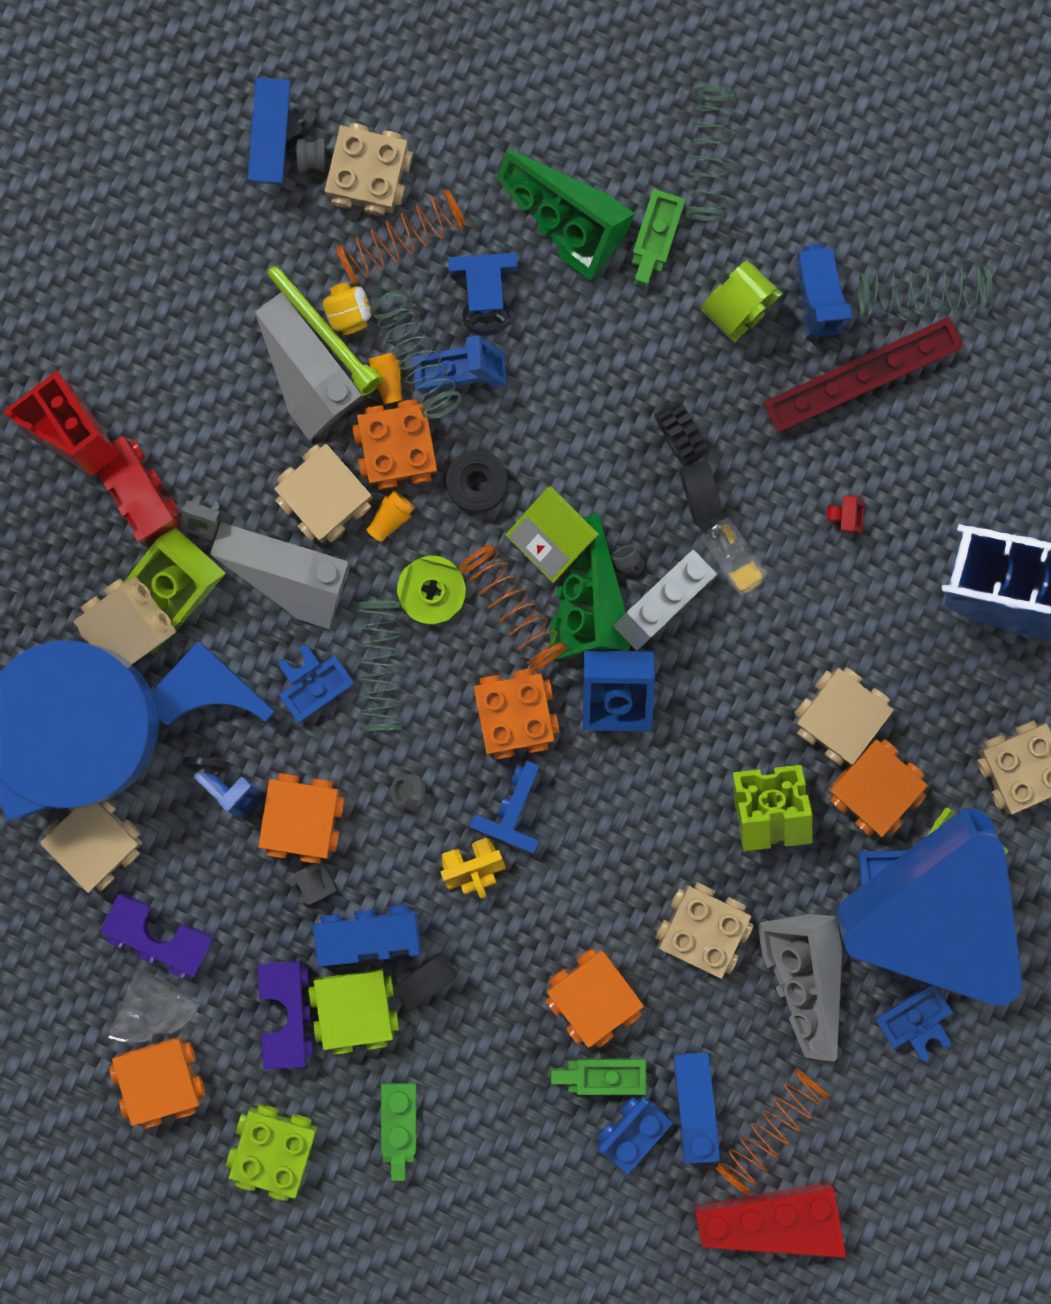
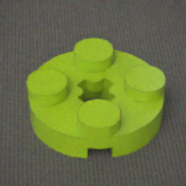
(421, 573)

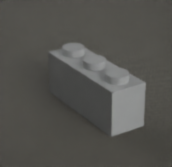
(664, 600)

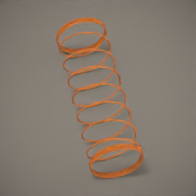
(455, 210)
(559, 648)
(733, 1179)

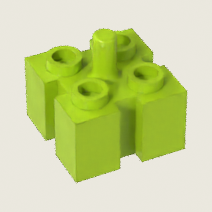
(772, 808)

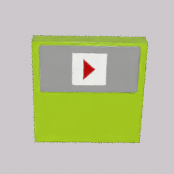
(551, 534)

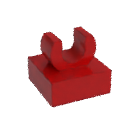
(849, 515)

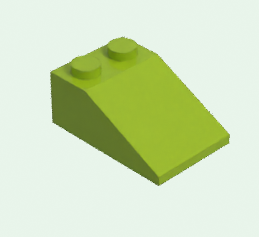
(176, 576)

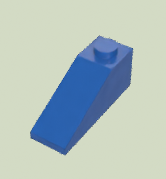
(696, 1108)

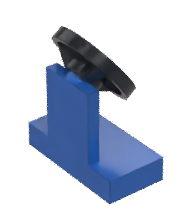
(484, 289)
(239, 799)

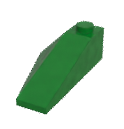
(574, 215)
(589, 603)

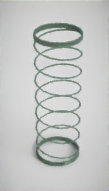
(718, 89)
(864, 301)
(427, 403)
(380, 605)

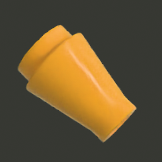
(391, 384)
(391, 515)

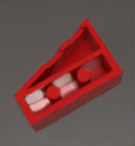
(62, 423)
(139, 493)

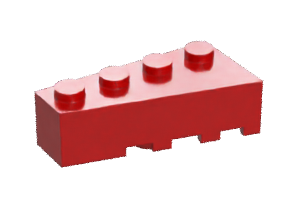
(779, 1221)

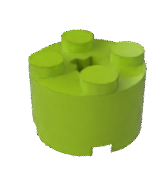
(741, 301)

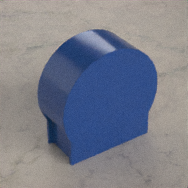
(1002, 582)
(71, 727)

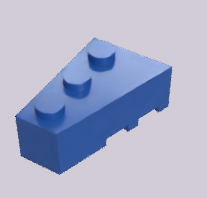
(367, 936)

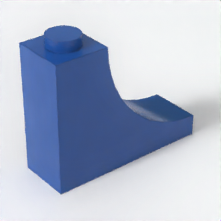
(820, 292)
(203, 681)

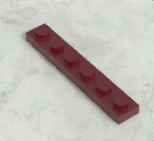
(862, 375)

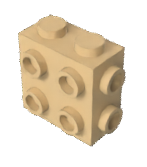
(368, 169)
(322, 494)
(125, 620)
(842, 715)
(1018, 767)
(92, 844)
(705, 929)

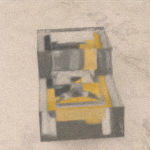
(734, 557)

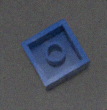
(618, 690)

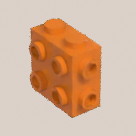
(395, 445)
(515, 713)
(878, 789)
(300, 818)
(593, 999)
(157, 1082)

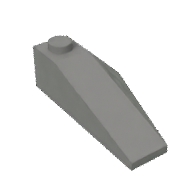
(308, 375)
(290, 575)
(808, 967)

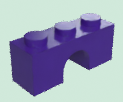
(129, 926)
(286, 983)

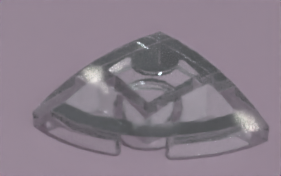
(150, 1008)

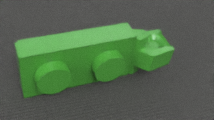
(656, 234)
(603, 1076)
(398, 1126)

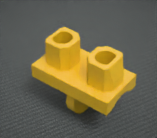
(474, 873)

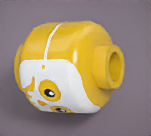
(347, 308)

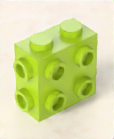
(354, 1010)
(271, 1151)

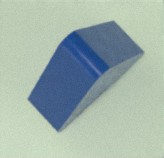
(942, 913)

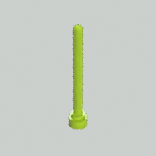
(365, 378)

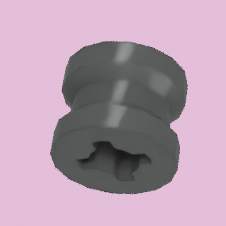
(311, 155)

